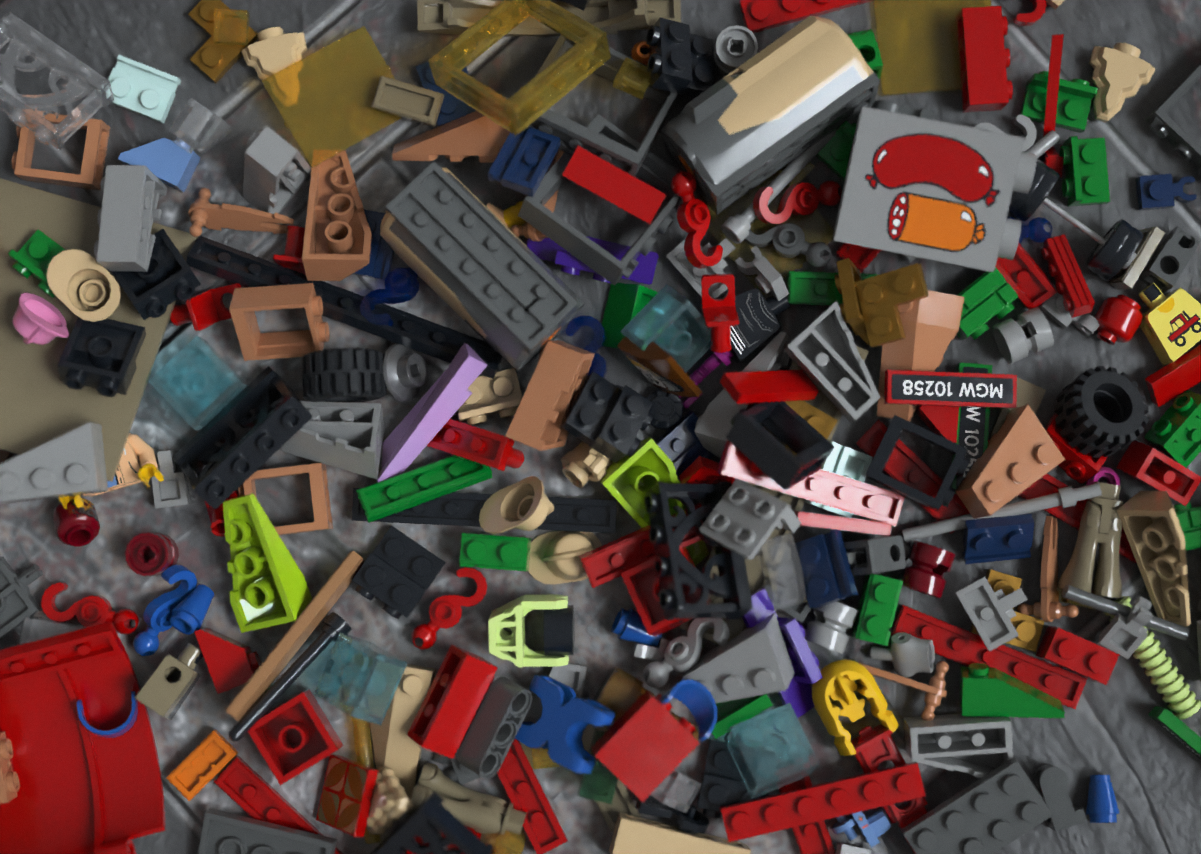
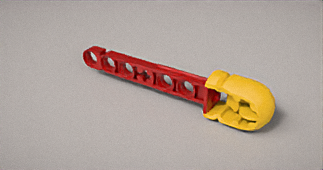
(872, 744)

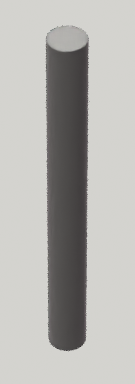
(1111, 607)

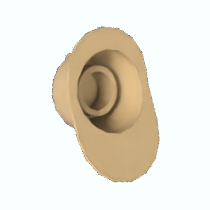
(83, 285)
(516, 506)
(556, 556)

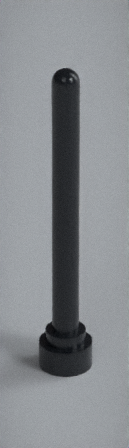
(330, 631)

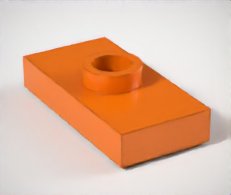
(202, 765)

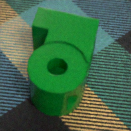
(869, 49)

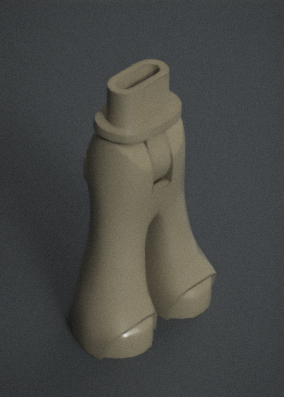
(1103, 526)
(472, 808)

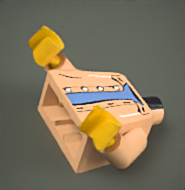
(135, 466)

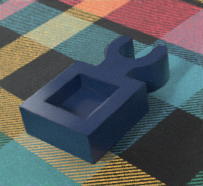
(1160, 191)

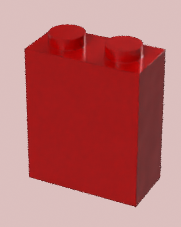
(645, 745)

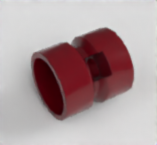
(151, 553)
(927, 569)

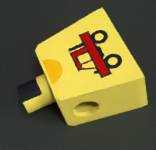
(1171, 322)

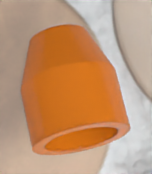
(637, 55)

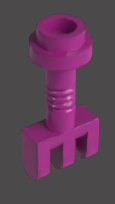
(705, 369)

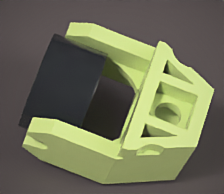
(558, 631)

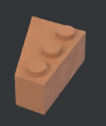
(550, 396)
(1010, 464)

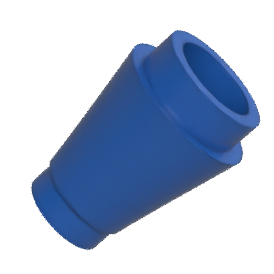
(192, 610)
(630, 627)
(1101, 800)

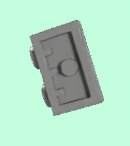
(747, 519)

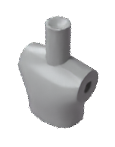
(908, 654)

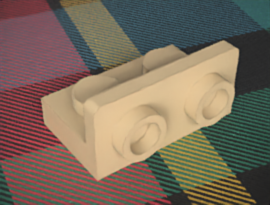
(492, 397)

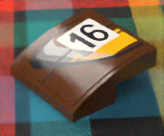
(660, 368)

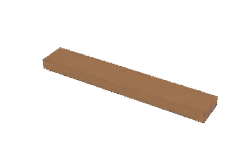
(295, 636)

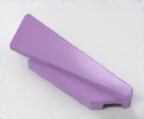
(430, 413)

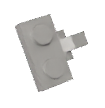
(694, 274)
(991, 611)

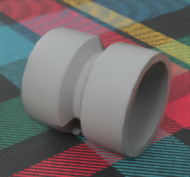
(733, 48)
(1012, 340)
(831, 626)

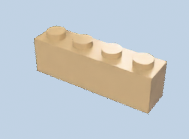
(648, 836)

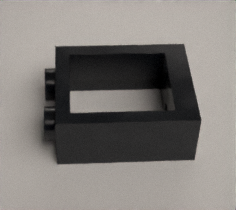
(886, 447)
(769, 453)

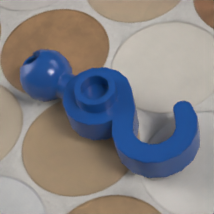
(159, 611)

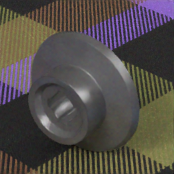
(403, 372)

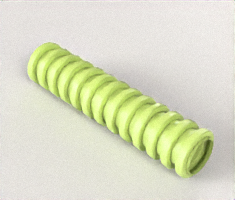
(1163, 673)

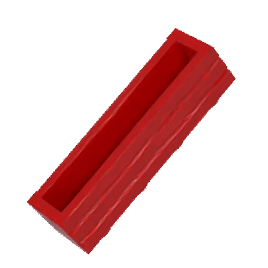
(1067, 276)

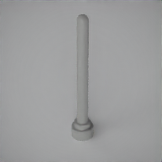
(737, 227)

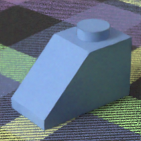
(165, 160)

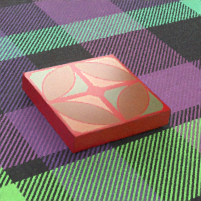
(347, 795)

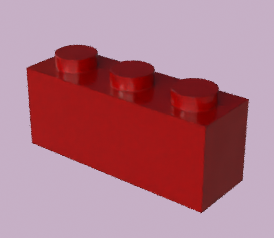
(983, 59)
(452, 701)

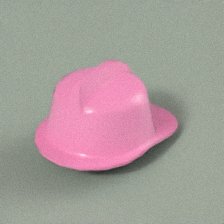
(38, 320)

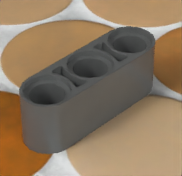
(494, 727)

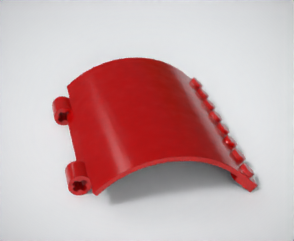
(75, 786)

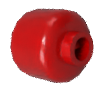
(1118, 319)

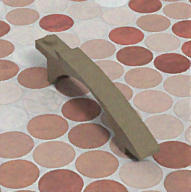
(607, 15)

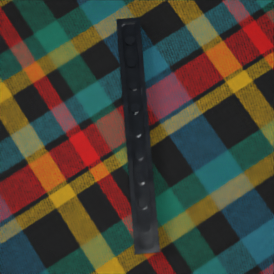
(340, 304)

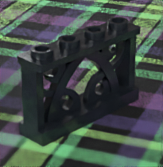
(242, 437)
(732, 580)
(427, 823)

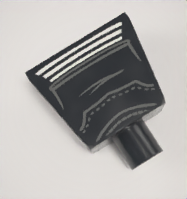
(756, 321)

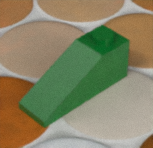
(996, 694)

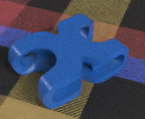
(563, 724)

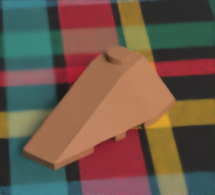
(456, 140)
(336, 225)
(928, 331)

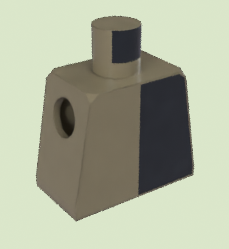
(161, 693)

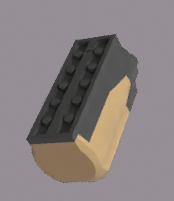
(770, 110)
(478, 265)

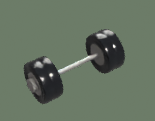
(1112, 252)

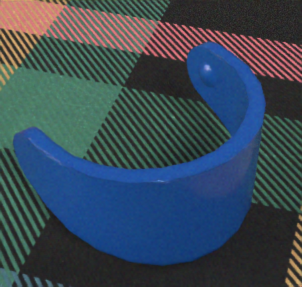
(698, 701)
(125, 727)

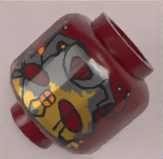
(76, 525)

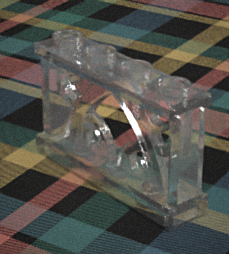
(81, 82)

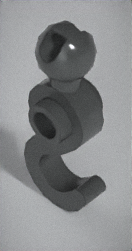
(789, 242)

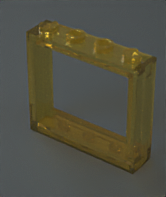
(541, 91)

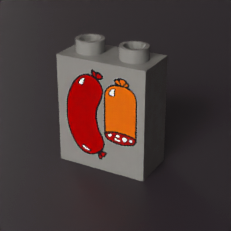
(932, 189)

